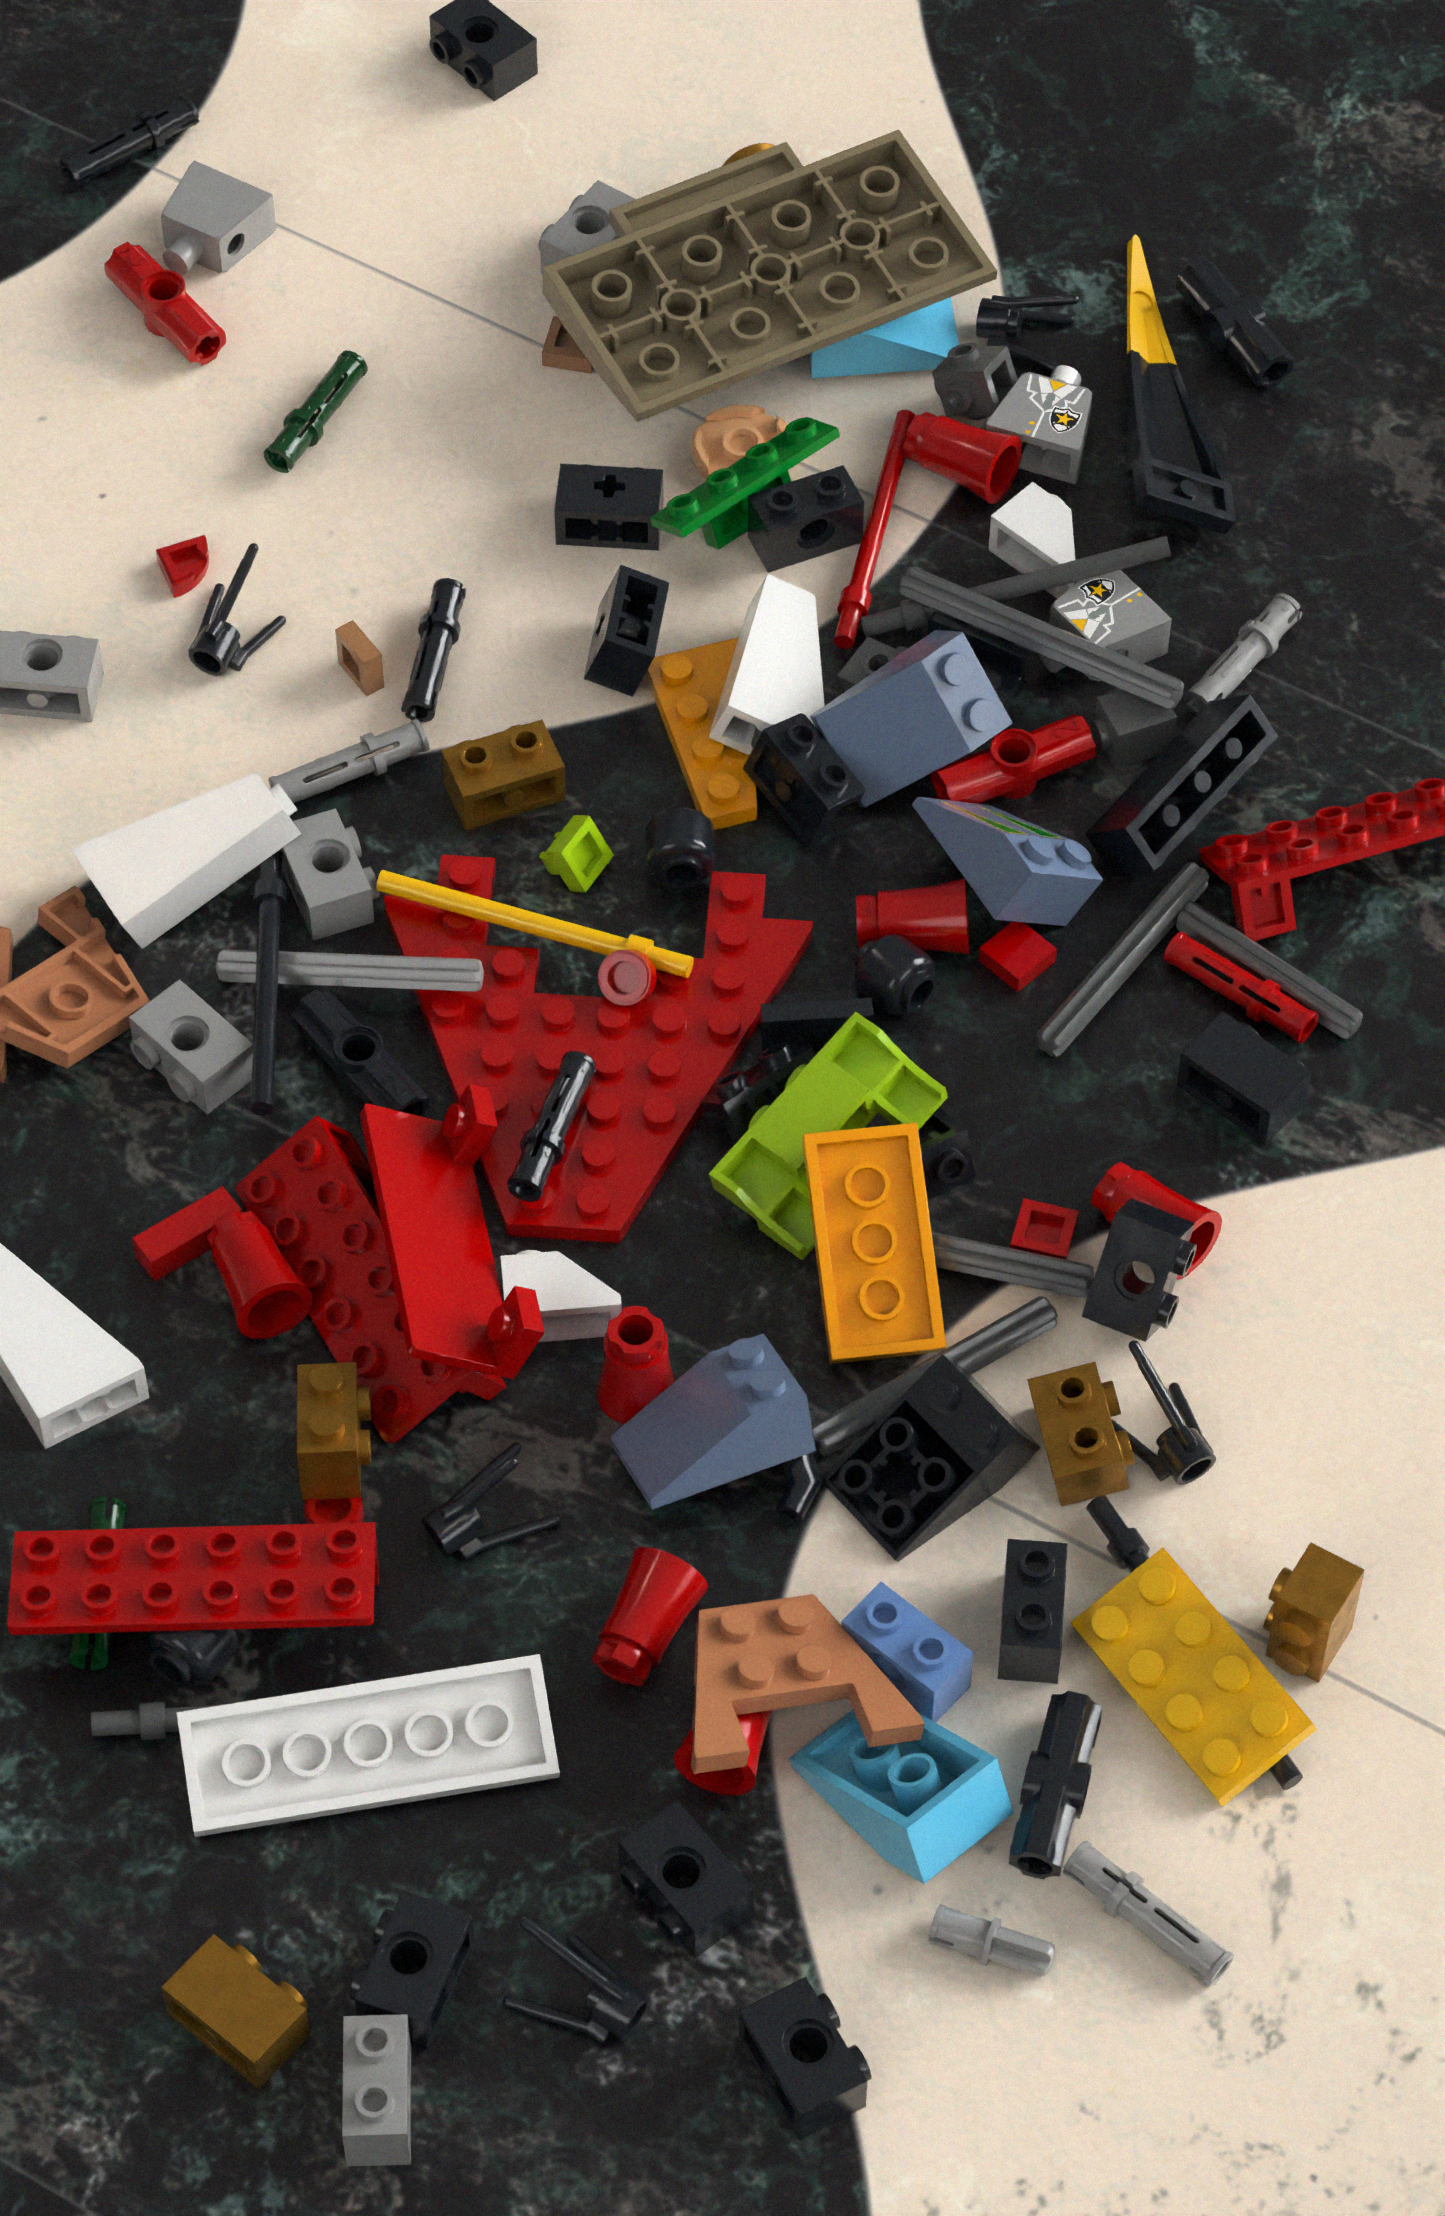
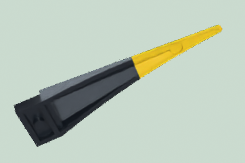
(1166, 443)

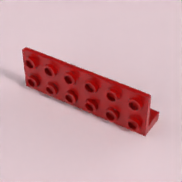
(1265, 861)
(441, 1239)
(335, 1243)
(193, 1578)

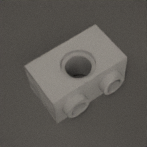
(583, 225)
(49, 675)
(328, 877)
(184, 1021)
(376, 2090)

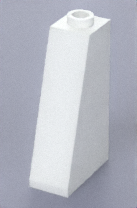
(772, 667)
(186, 854)
(58, 1359)

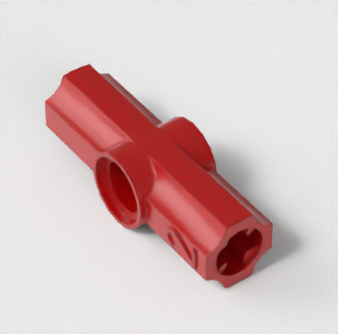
(165, 303)
(1016, 762)

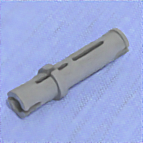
(1256, 641)
(407, 742)
(1127, 1897)

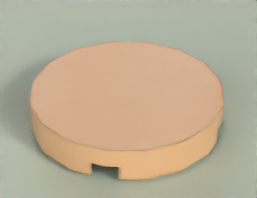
(730, 434)

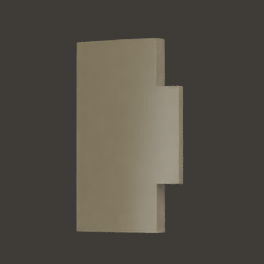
(760, 269)

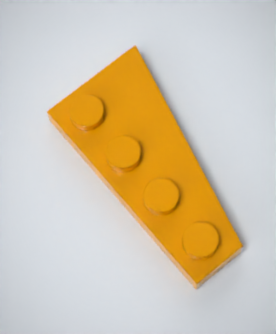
(687, 696)

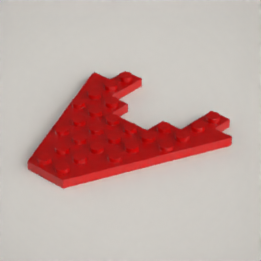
(648, 1056)

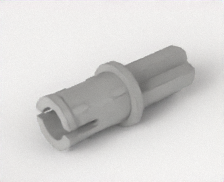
(990, 1941)

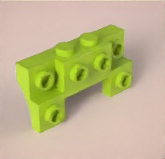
(839, 1089)

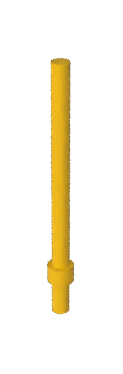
(530, 922)

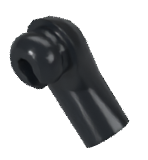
(803, 1486)

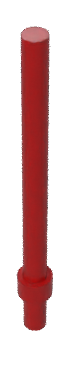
(856, 598)

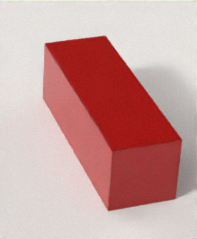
(181, 1234)

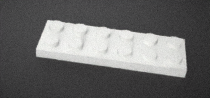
(367, 1745)

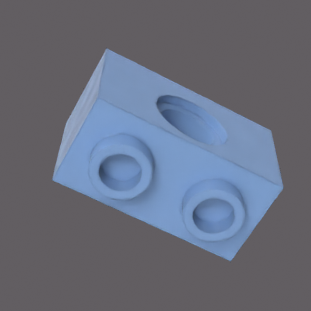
(911, 1651)

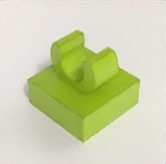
(577, 854)

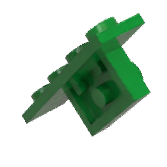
(722, 500)

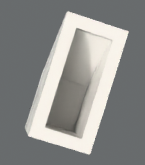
(1033, 533)
(568, 1297)

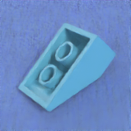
(908, 1799)

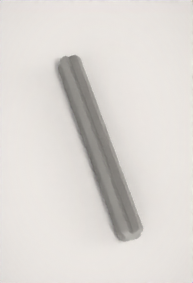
(357, 970)

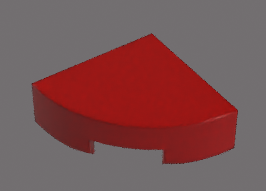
(184, 564)

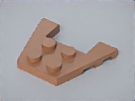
(76, 995)
(784, 1658)

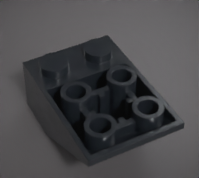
(929, 1459)

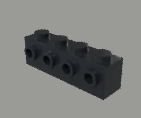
(1181, 785)

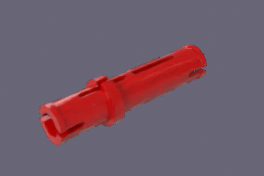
(1291, 1019)

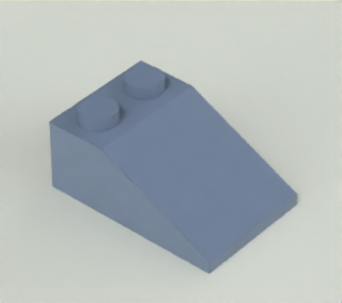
(913, 715)
(717, 1424)

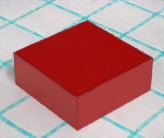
(1017, 955)
(1045, 1229)

